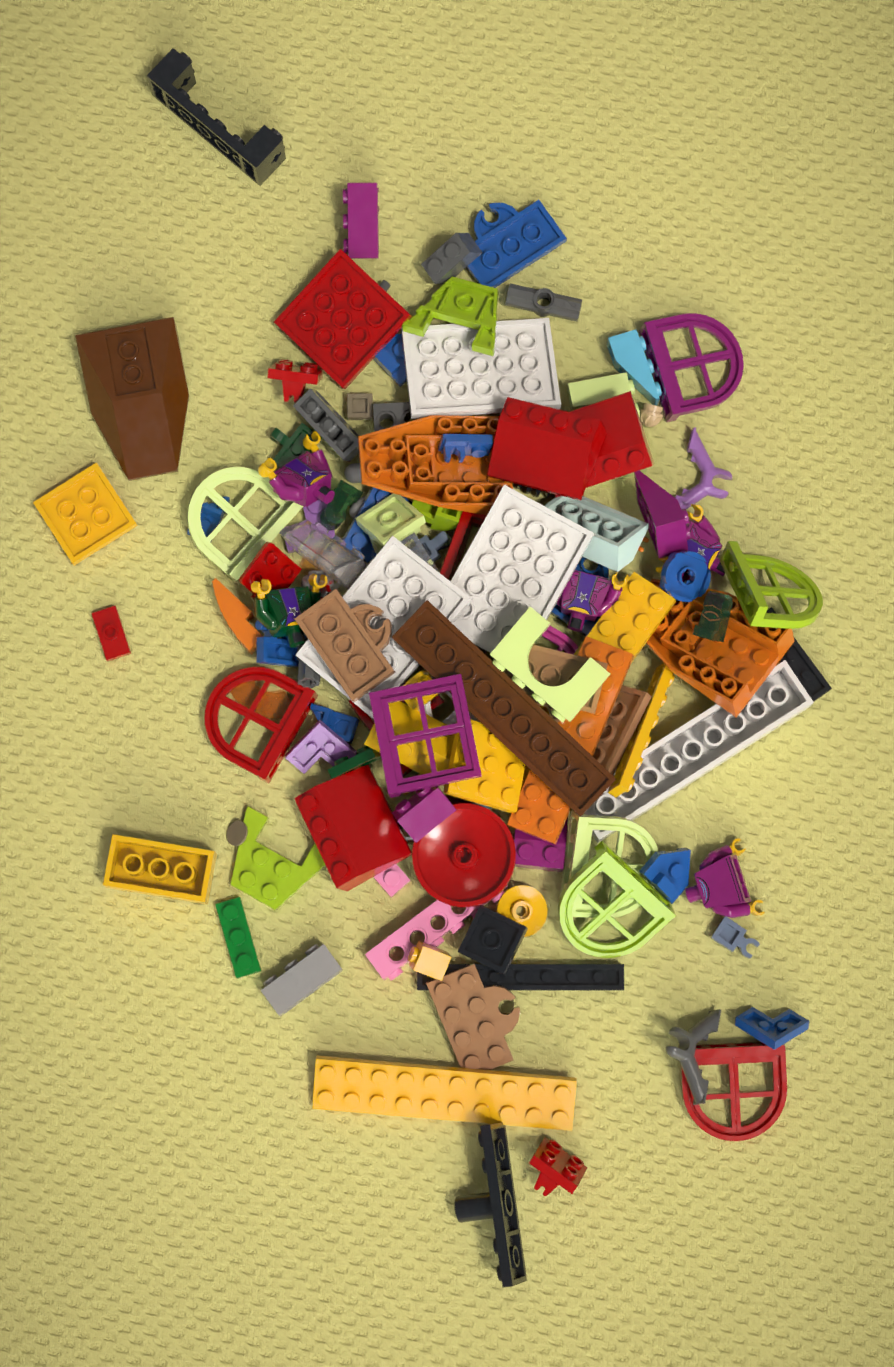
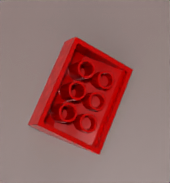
(625, 443)
(545, 448)
(353, 827)

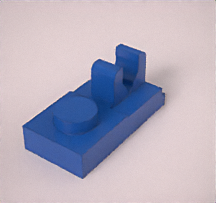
(465, 445)

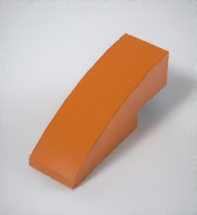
(237, 617)

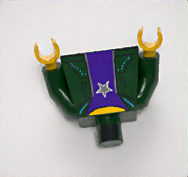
(280, 607)

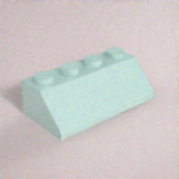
(615, 533)

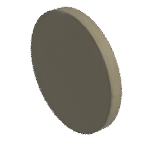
(237, 833)

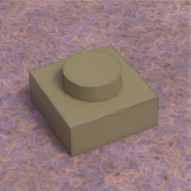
(360, 406)

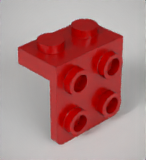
(270, 565)

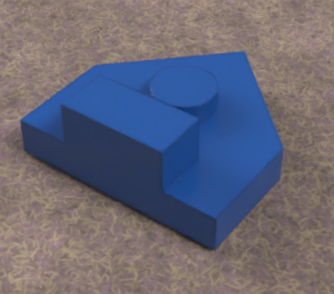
(392, 360)
(668, 872)

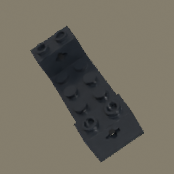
(169, 85)

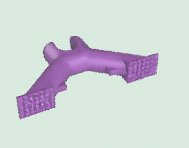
(708, 473)

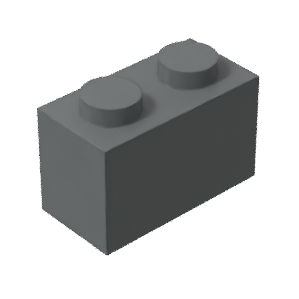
(451, 258)

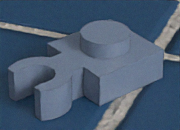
(731, 936)

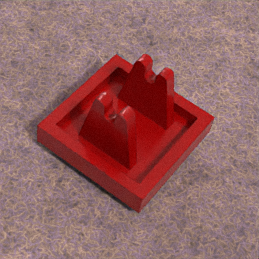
(295, 377)
(556, 1167)

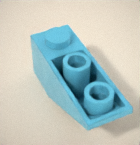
(629, 356)

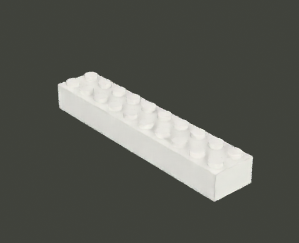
(704, 746)

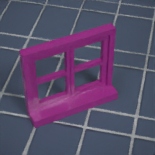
(388, 741)

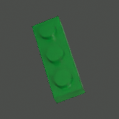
(238, 937)

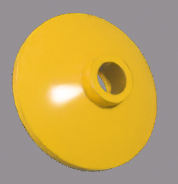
(533, 903)

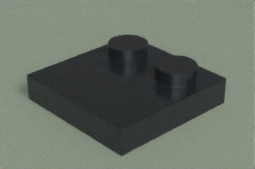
(492, 940)

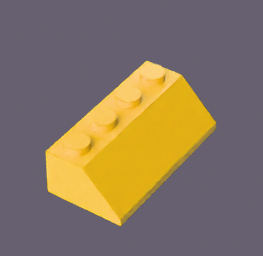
(415, 754)

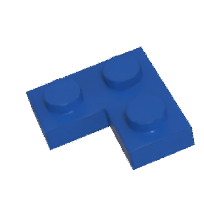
(772, 1031)

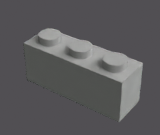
(301, 979)

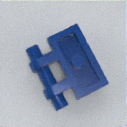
(274, 650)

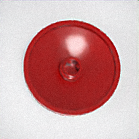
(466, 857)

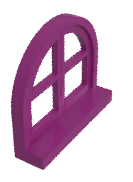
(665, 369)

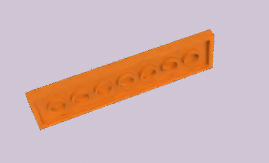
(539, 808)

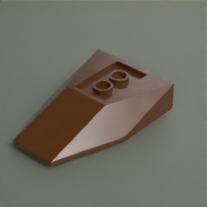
(138, 393)

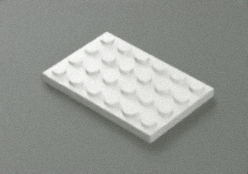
(456, 381)
(514, 564)
(398, 585)

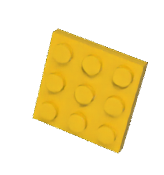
(85, 514)
(500, 772)

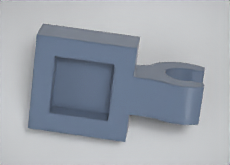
(440, 542)

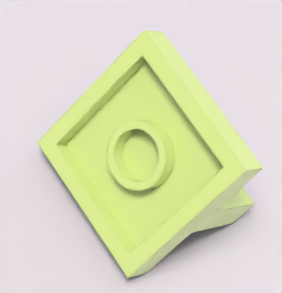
(390, 518)

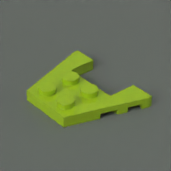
(461, 304)
(264, 872)

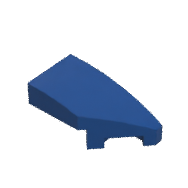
(210, 517)
(341, 724)

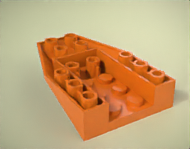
(410, 465)
(720, 670)

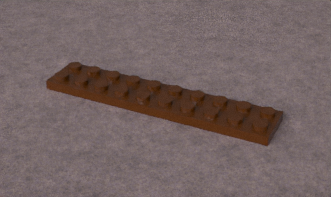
(505, 709)

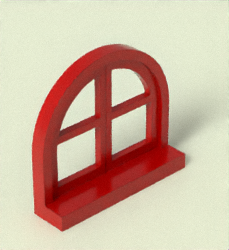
(283, 733)
(733, 1055)

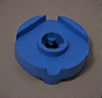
(672, 572)

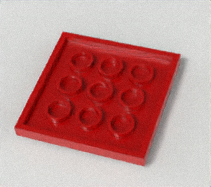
(342, 319)

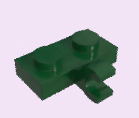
(292, 446)
(364, 757)

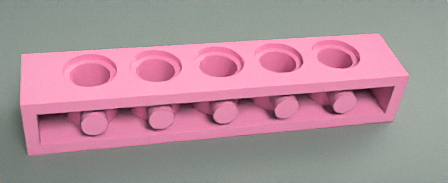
(400, 938)

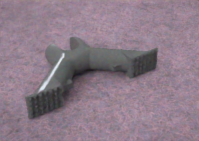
(686, 1052)

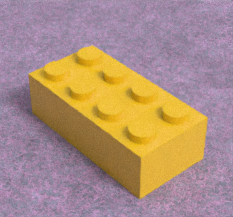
(160, 869)

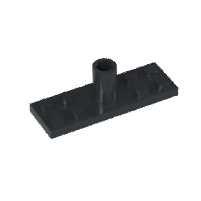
(497, 1205)

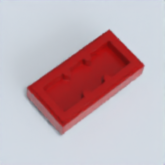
(111, 633)

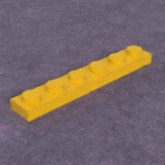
(640, 740)

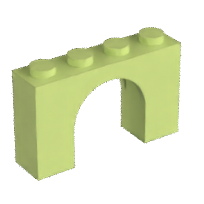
(599, 389)
(513, 655)

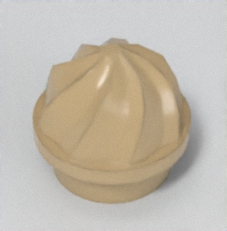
(651, 414)

